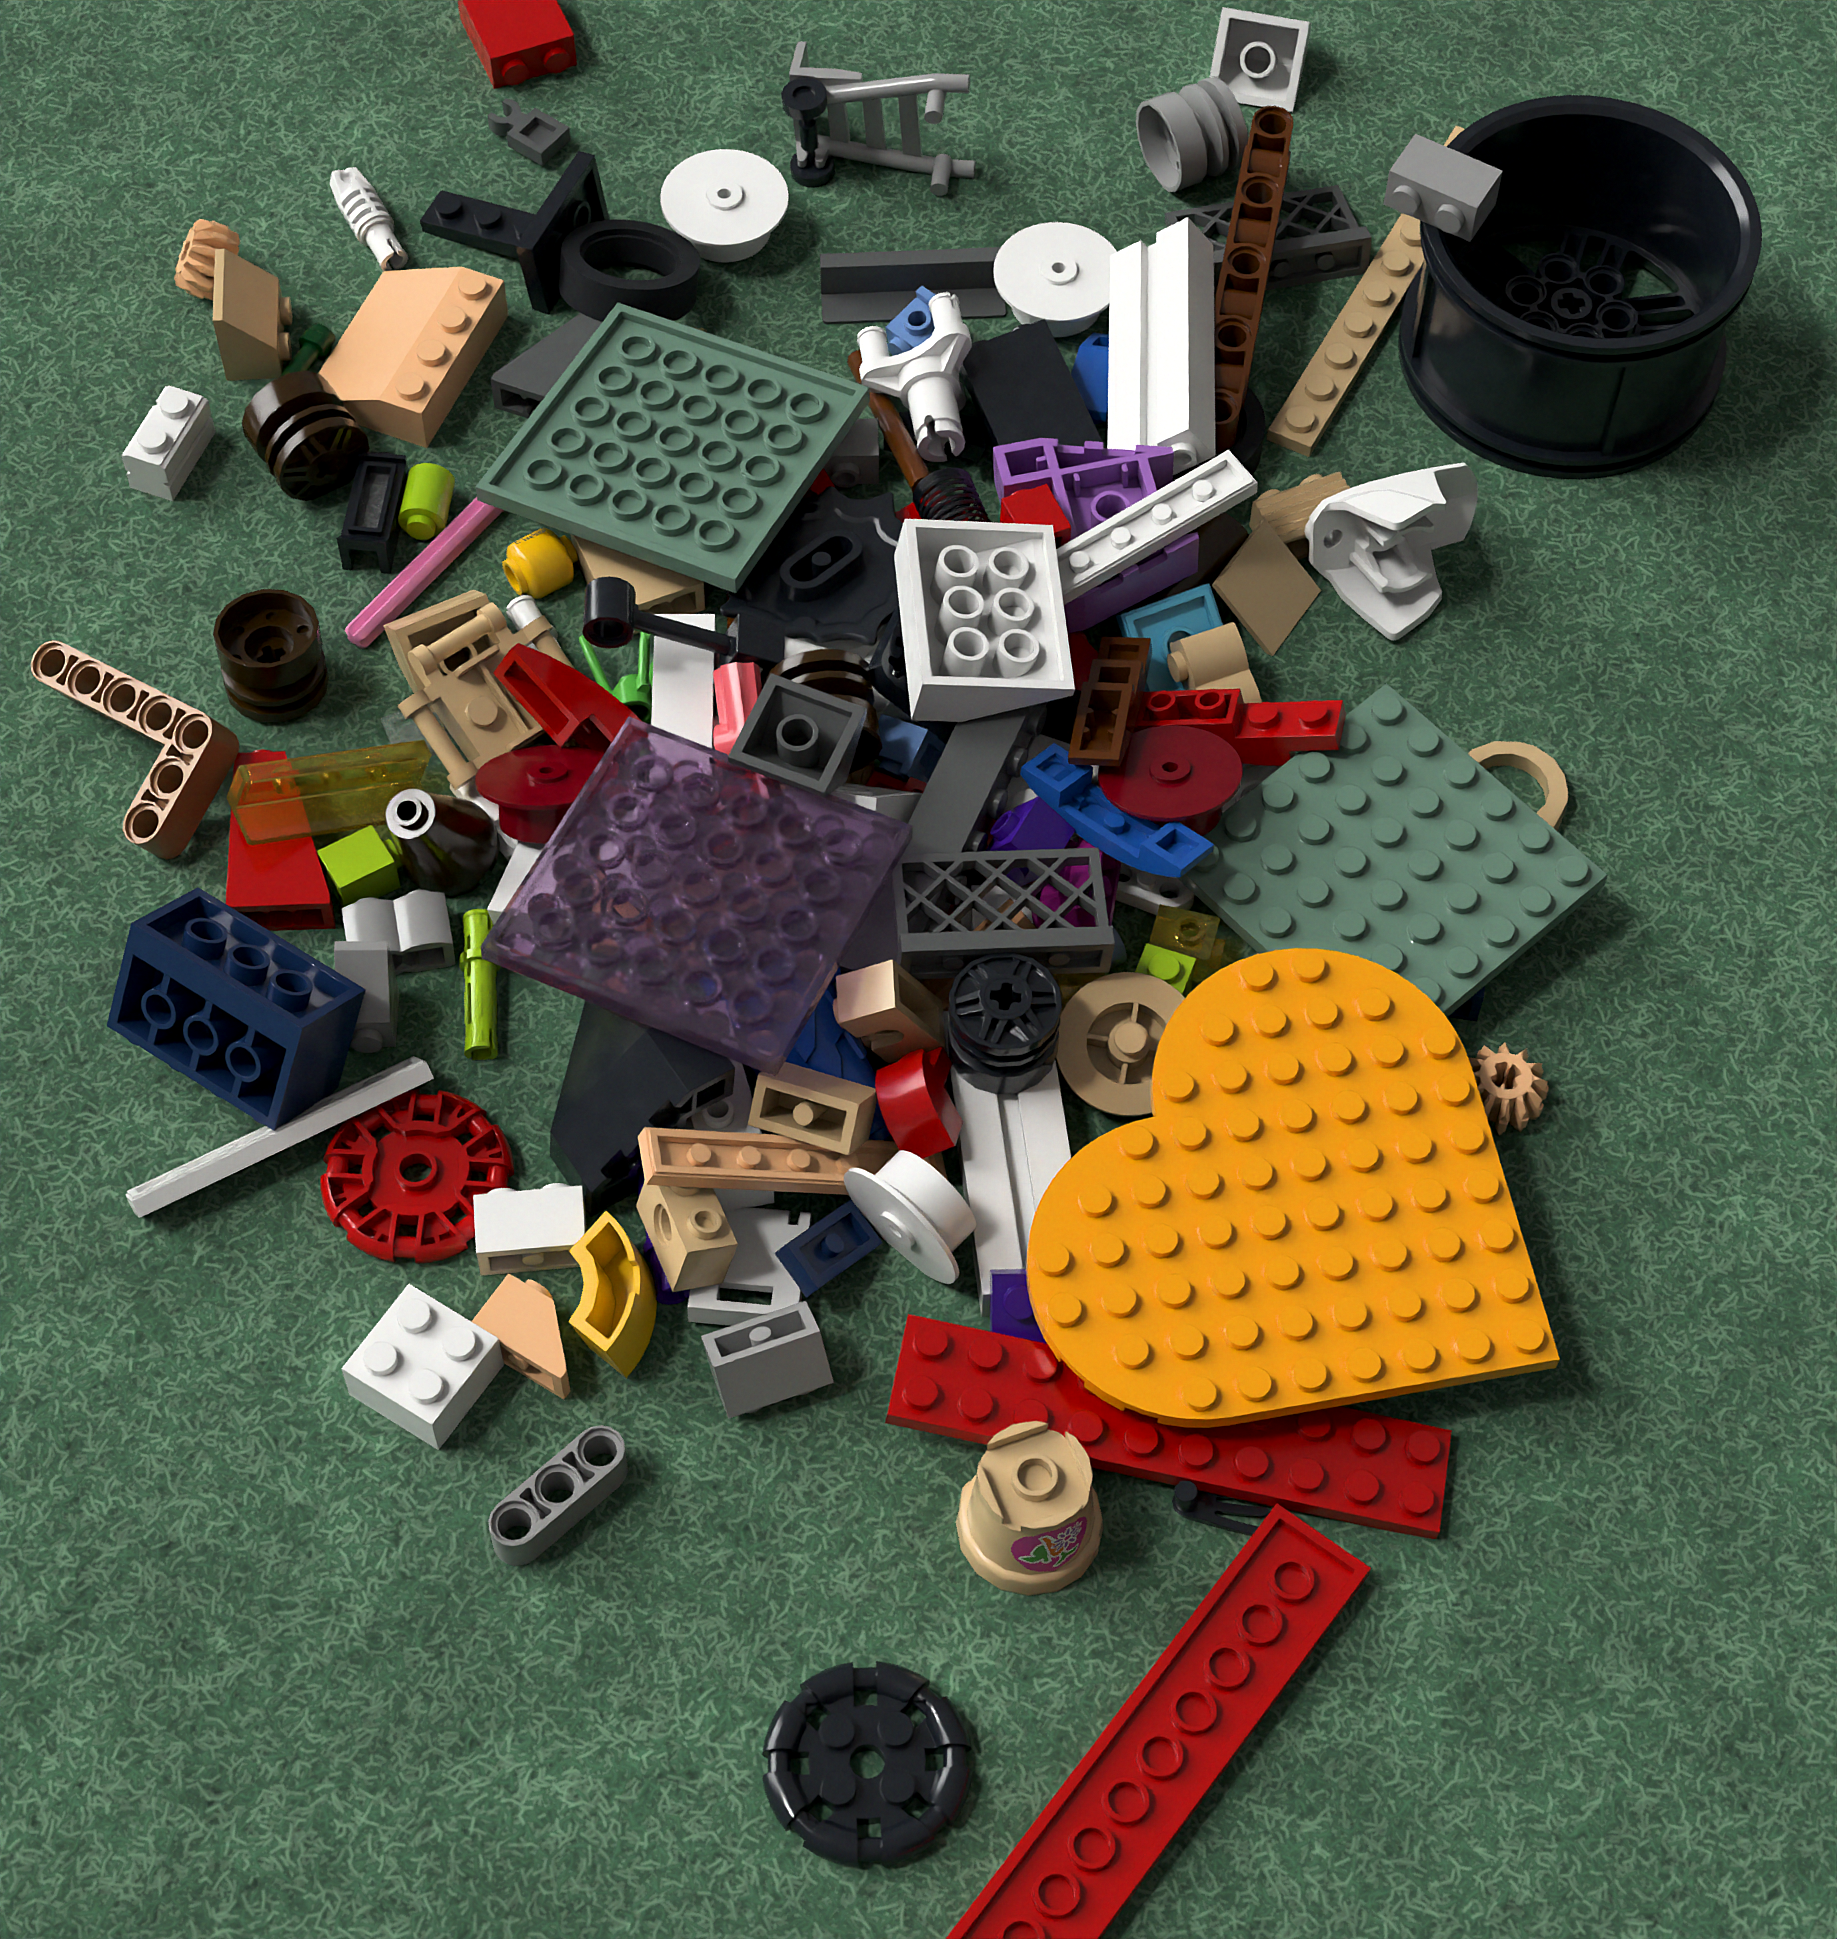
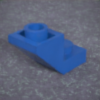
(1091, 375)

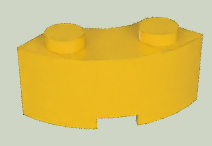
(616, 1297)

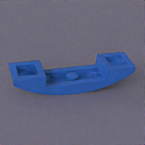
(1129, 839)

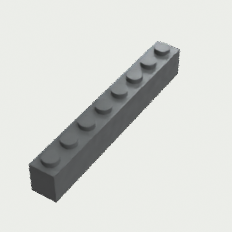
(952, 817)

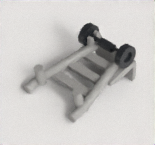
(818, 88)

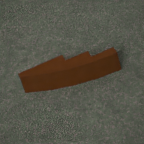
(1110, 702)

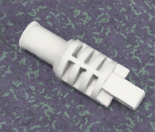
(367, 217)

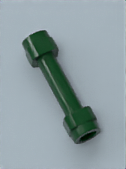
(314, 344)

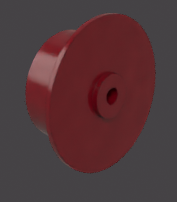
(1174, 777)
(535, 787)

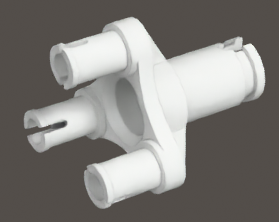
(924, 377)

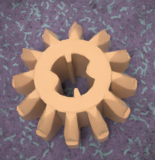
(197, 257)
(1522, 1080)

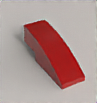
(562, 699)

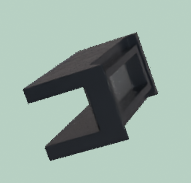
(374, 509)

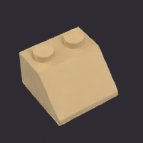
(249, 319)
(431, 625)

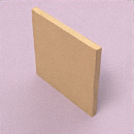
(1266, 587)

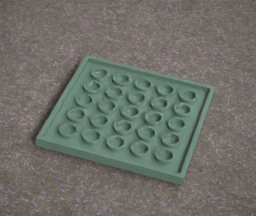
(674, 446)
(1393, 857)

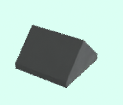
(800, 736)

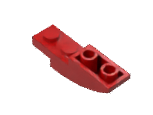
(1257, 731)

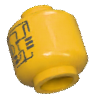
(540, 563)

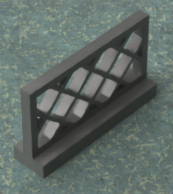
(1310, 253)
(1053, 945)

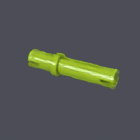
(480, 989)

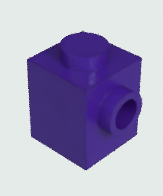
(1029, 827)

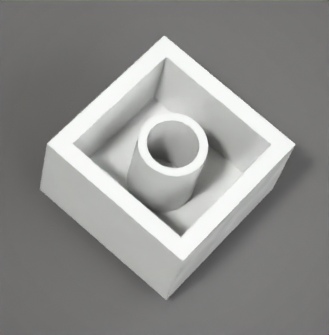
(423, 1366)

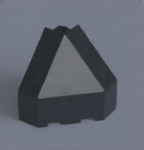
(615, 1086)

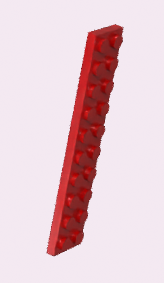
(1309, 1462)
(1170, 1739)

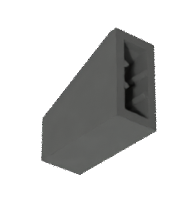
(530, 376)

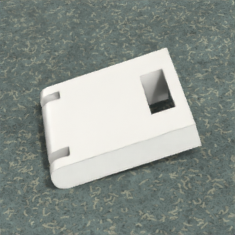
(752, 1268)

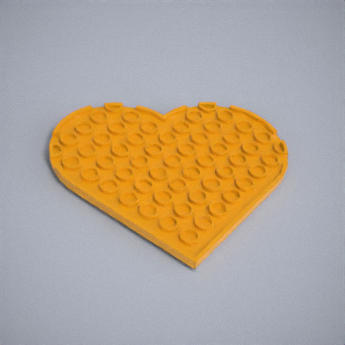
(1296, 1212)

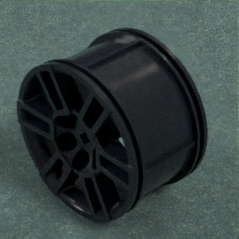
(1554, 362)

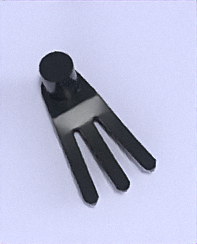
(1202, 1506)

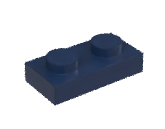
(828, 1248)

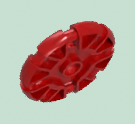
(408, 1202)

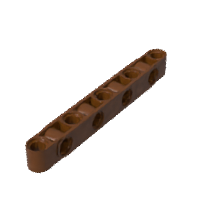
(1248, 264)

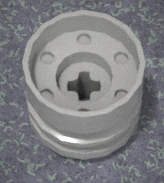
(1191, 133)

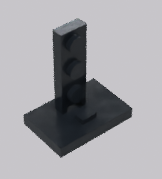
(524, 235)

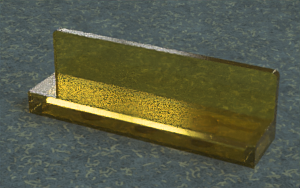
(323, 791)

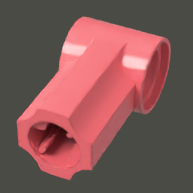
(736, 694)

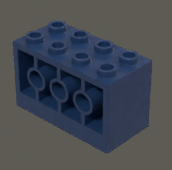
(235, 1007)

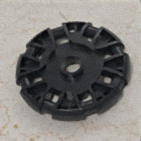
(867, 1728)

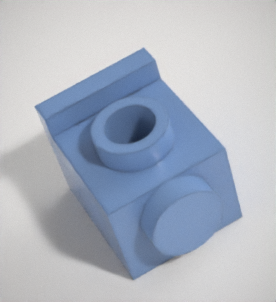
(911, 325)
(908, 749)

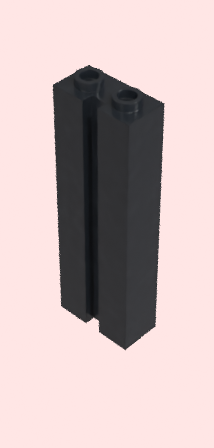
(1026, 389)

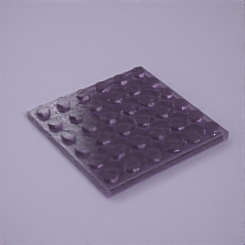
(698, 896)

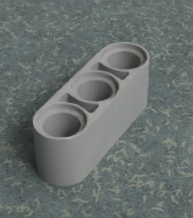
(564, 1471)

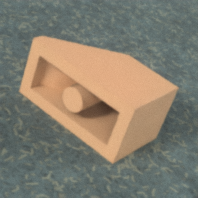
(527, 1332)

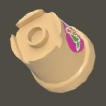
(1030, 1511)

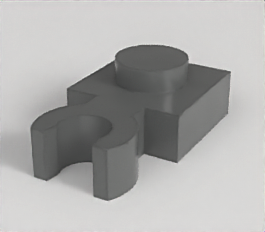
(532, 134)

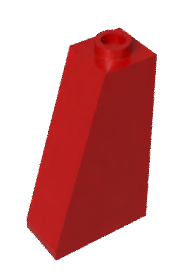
(279, 880)

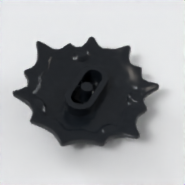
(827, 571)

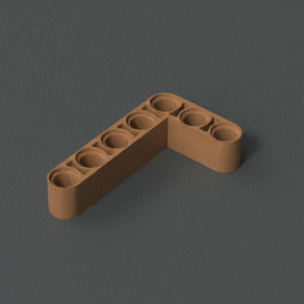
(193, 755)

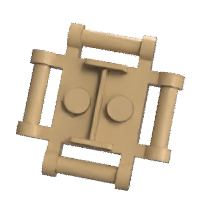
(471, 699)

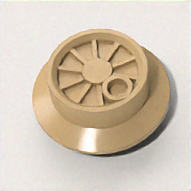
(1112, 1040)

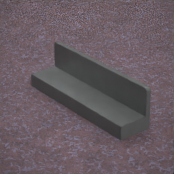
(881, 284)

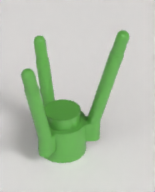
(632, 689)

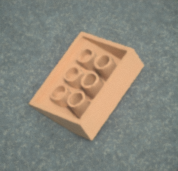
(415, 348)

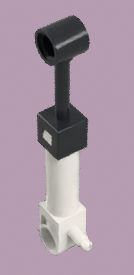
(613, 616)

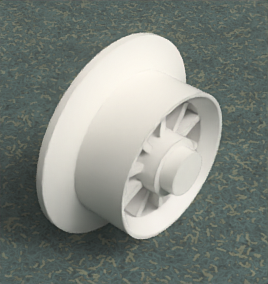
(725, 203)
(1055, 276)
(914, 1212)

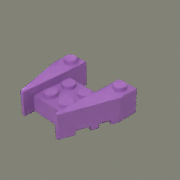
(1091, 488)

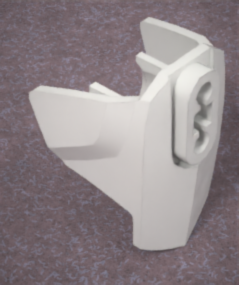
(1385, 542)

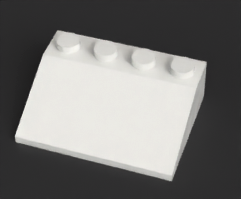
(981, 618)

